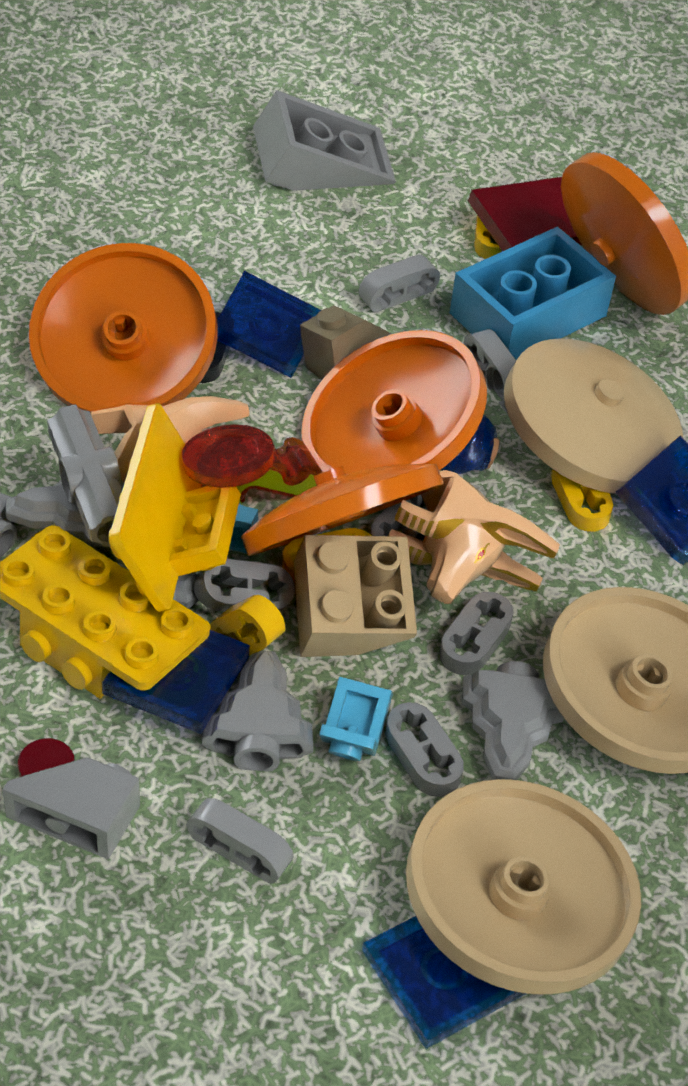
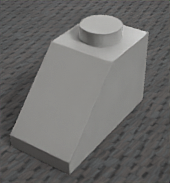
(76, 803)

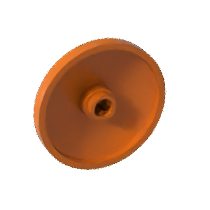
(627, 231)
(123, 328)
(396, 404)
(338, 501)

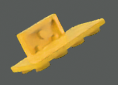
(165, 518)
(90, 617)

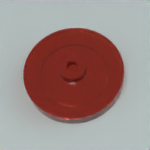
(228, 455)

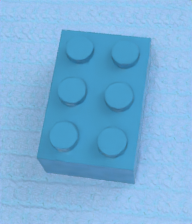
(533, 291)

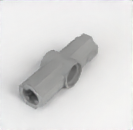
(86, 470)

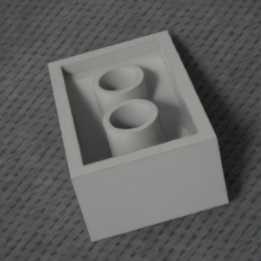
(318, 147)

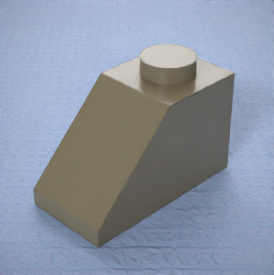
(333, 337)

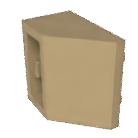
(353, 594)

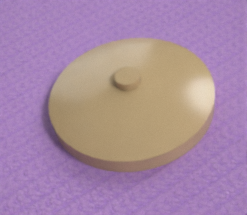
(588, 412)
(623, 675)
(523, 886)

